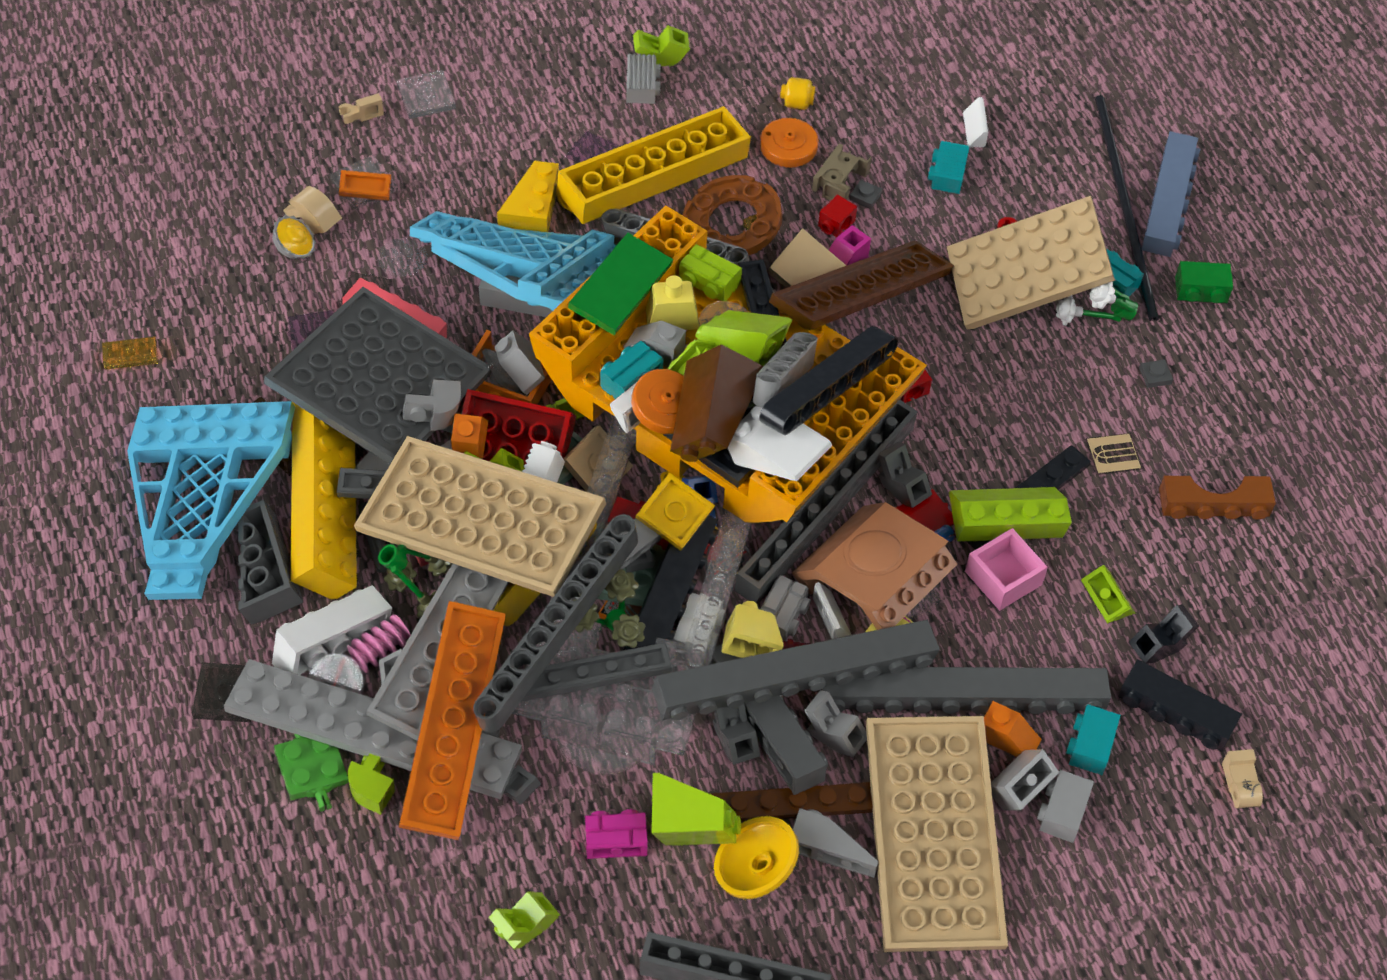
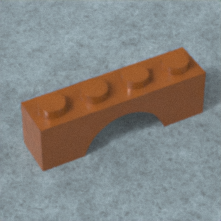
(1184, 498)

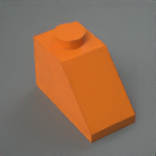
(469, 434)
(1009, 730)

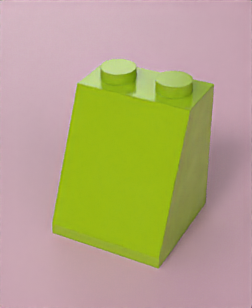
(747, 333)
(690, 815)

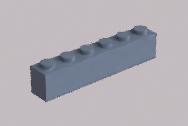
(1170, 194)

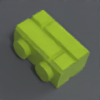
(710, 273)

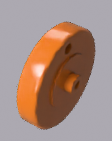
(789, 142)
(657, 399)

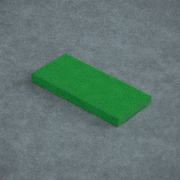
(620, 283)

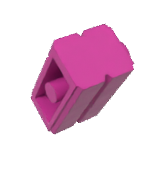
(616, 834)

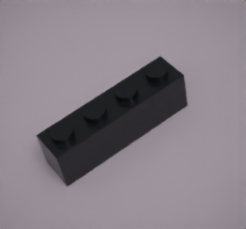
(1179, 706)

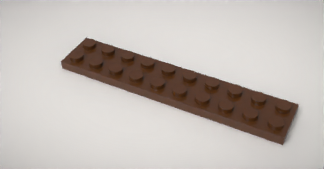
(860, 285)

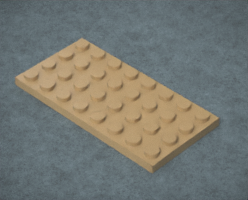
(481, 515)
(935, 834)

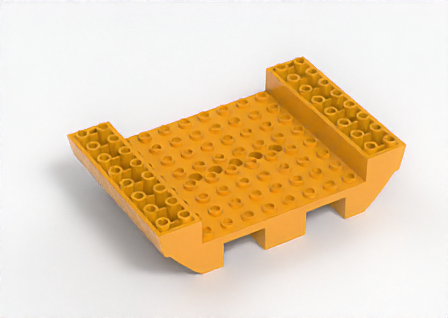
(577, 350)

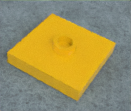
(675, 511)

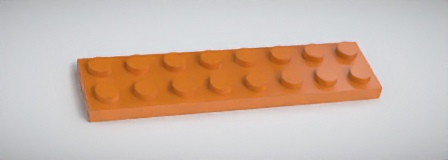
(449, 727)

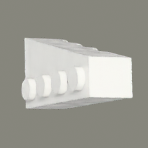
(328, 630)

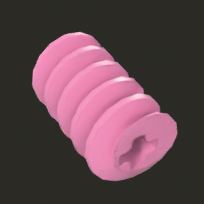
(379, 642)

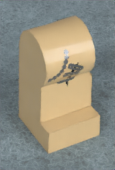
(1242, 778)

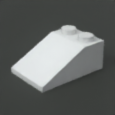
(774, 453)

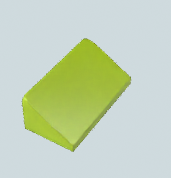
(1107, 595)

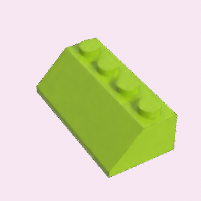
(991, 512)

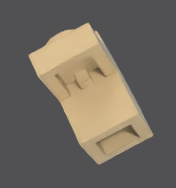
(314, 209)

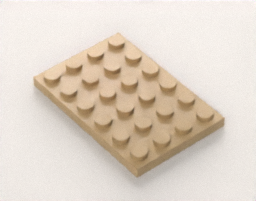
(1030, 263)

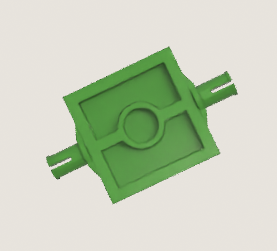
(310, 769)

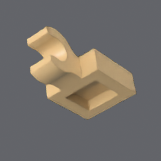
(365, 109)

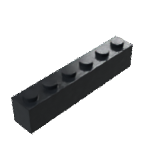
(672, 583)

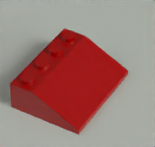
(519, 424)

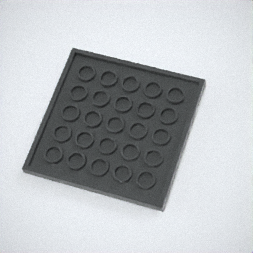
(363, 366)

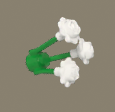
(1100, 296)

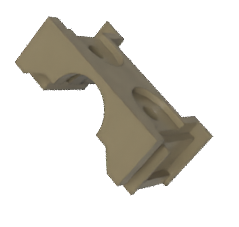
(836, 170)

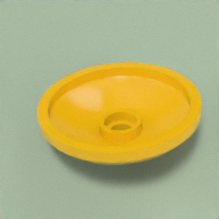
(761, 844)

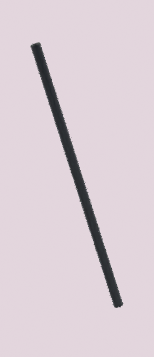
(1126, 207)

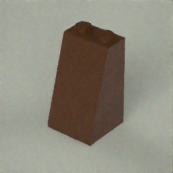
(712, 402)

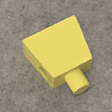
(673, 303)
(751, 632)

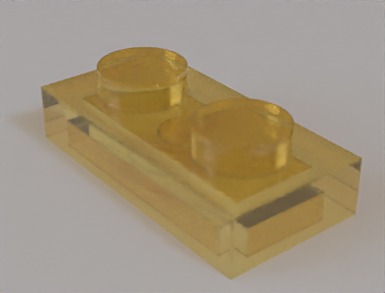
(130, 353)

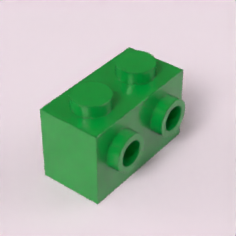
(1203, 282)

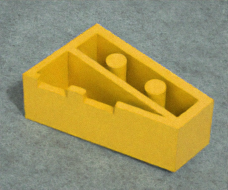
(532, 200)

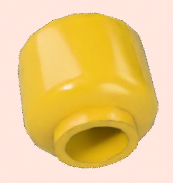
(798, 93)

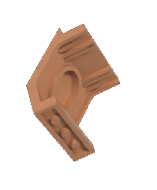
(879, 563)

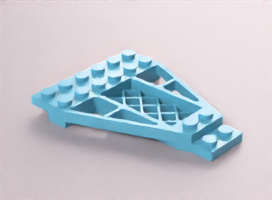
(545, 262)
(183, 439)

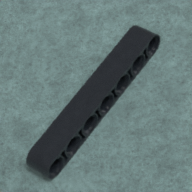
(828, 380)

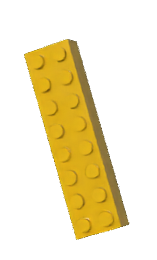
(653, 164)
(320, 520)

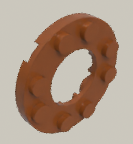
(742, 189)

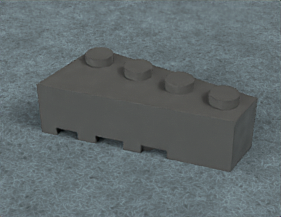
(264, 566)

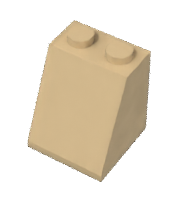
(803, 260)

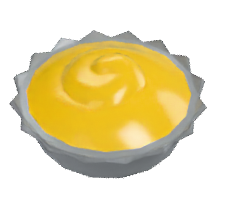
(293, 237)

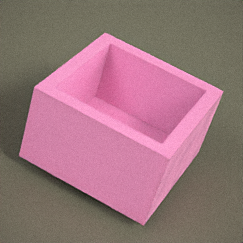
(1006, 569)

